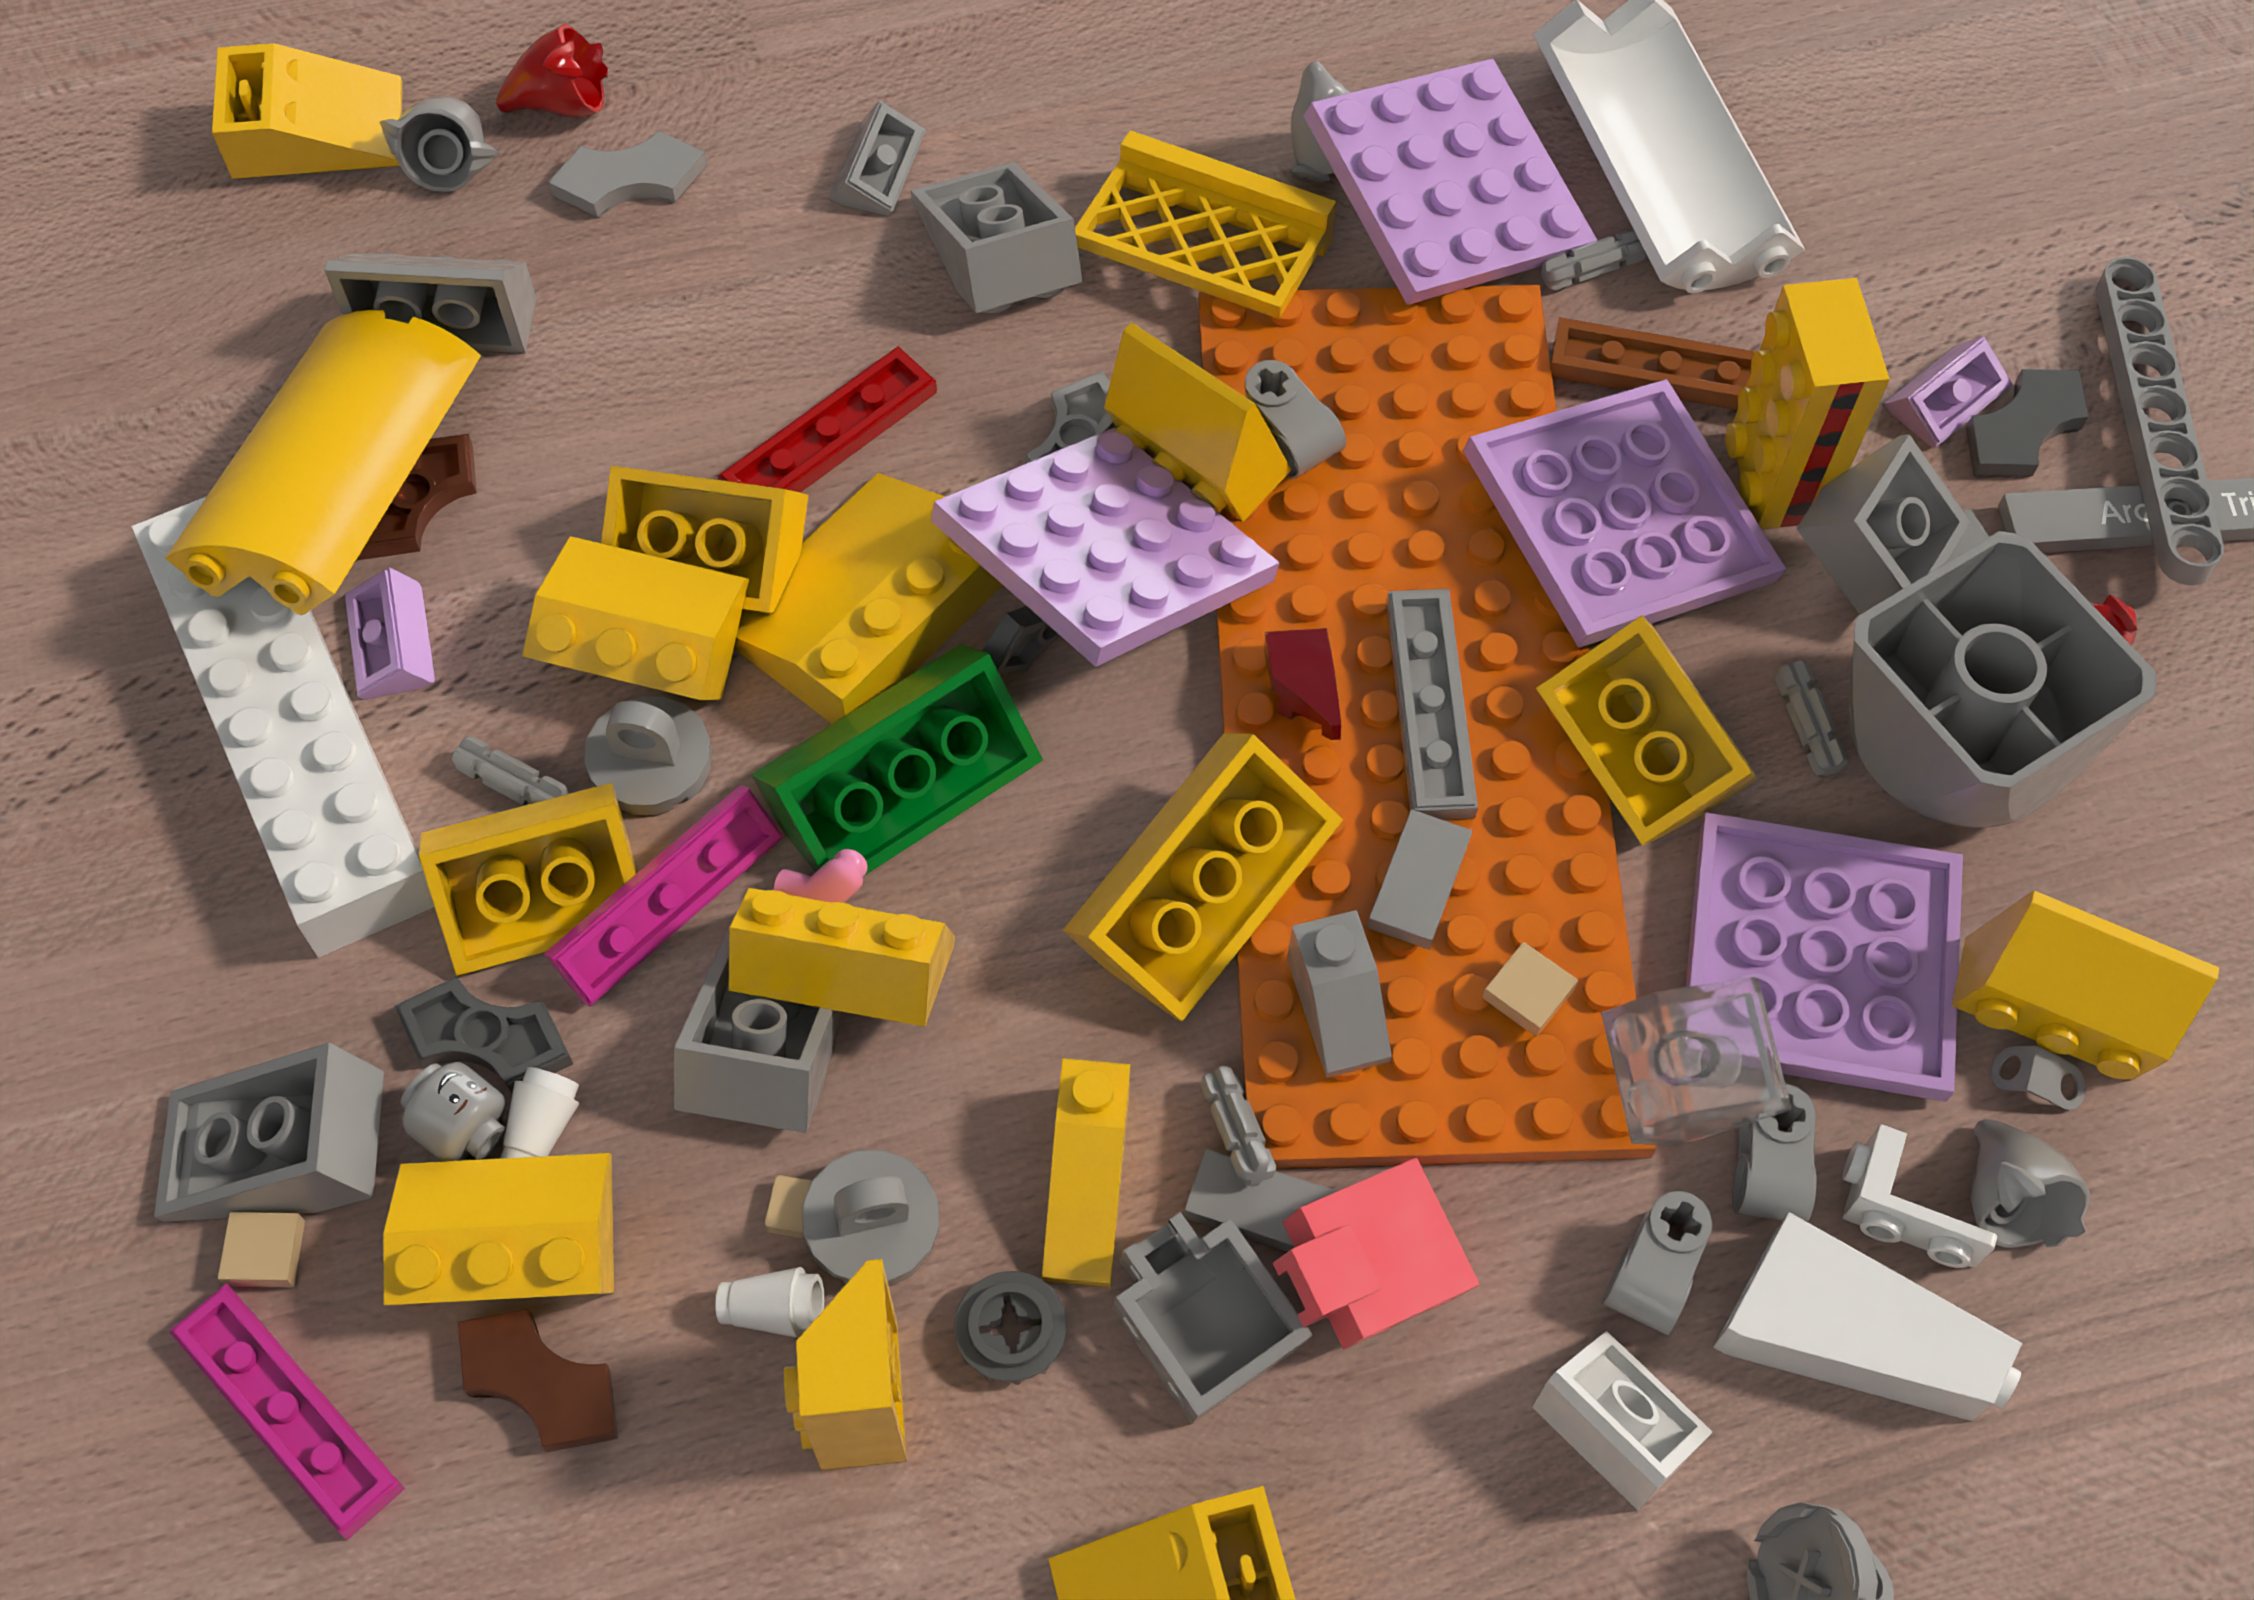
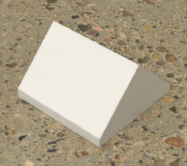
(1620, 1419)

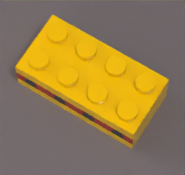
(1805, 399)

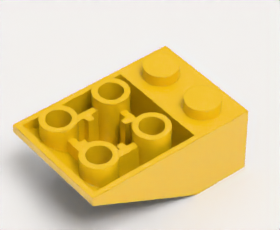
(300, 112)
(1195, 1553)

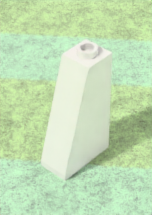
(1864, 1327)

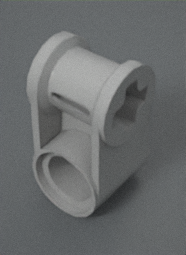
(1297, 419)
(1777, 1167)
(1655, 1269)

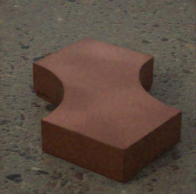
(438, 478)
(510, 1362)

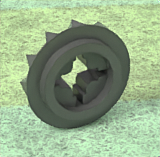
(983, 1309)

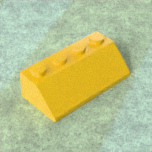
(1204, 874)

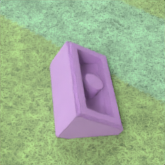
(1950, 391)
(389, 635)

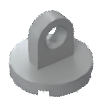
(650, 753)
(870, 1210)
(1815, 1556)

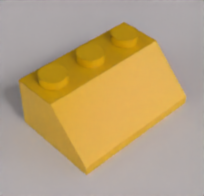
(1193, 425)
(709, 525)
(637, 619)
(1646, 732)
(525, 875)
(837, 956)
(2081, 985)
(500, 1229)
(850, 1377)

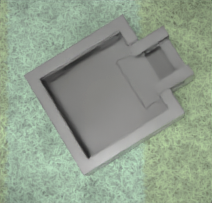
(1205, 1313)

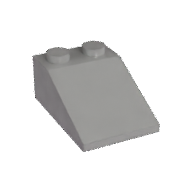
(1000, 237)
(752, 1055)
(273, 1138)

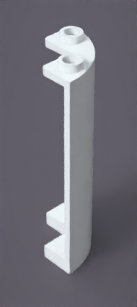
(1668, 146)

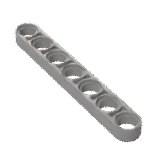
(2152, 437)

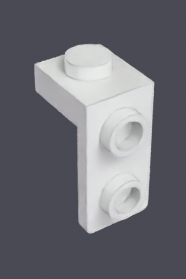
(1891, 1219)

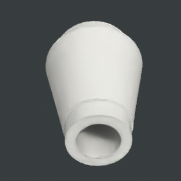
(538, 1113)
(772, 1302)

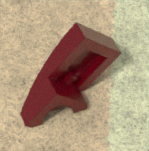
(1304, 677)

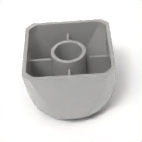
(1989, 686)

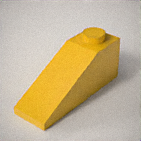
(1086, 1172)

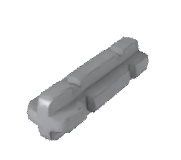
(1592, 260)
(1811, 718)
(504, 773)
(1238, 1126)

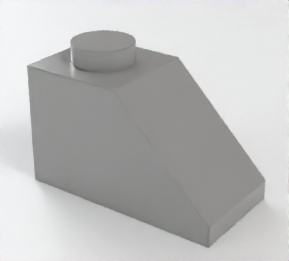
(1340, 992)

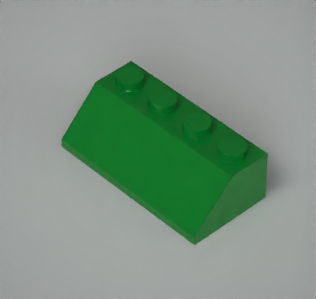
(901, 762)

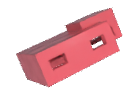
(1374, 1255)

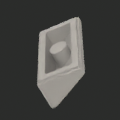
(878, 161)

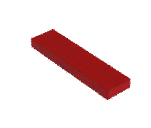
(837, 425)

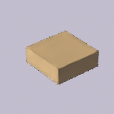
(1530, 989)
(261, 1249)

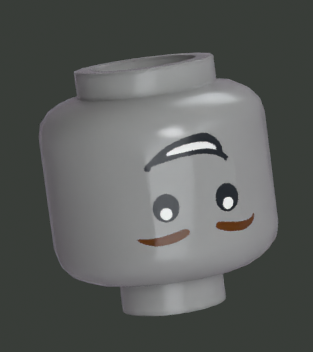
(453, 1112)

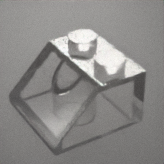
(1695, 1061)

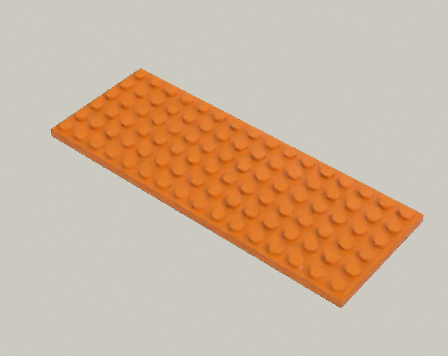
(1542, 850)

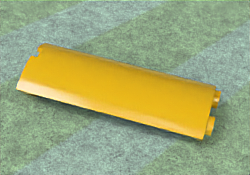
(325, 459)

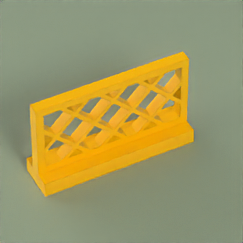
(1220, 196)

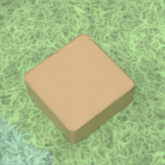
(785, 1206)

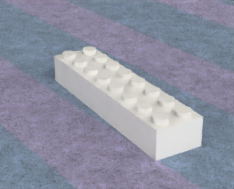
(293, 751)

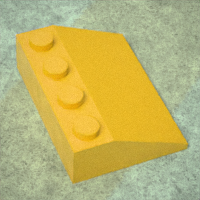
(866, 601)

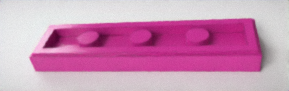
(664, 895)
(287, 1411)

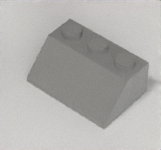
(474, 299)

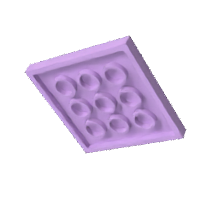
(1448, 179)
(1623, 511)
(1104, 545)
(1845, 944)

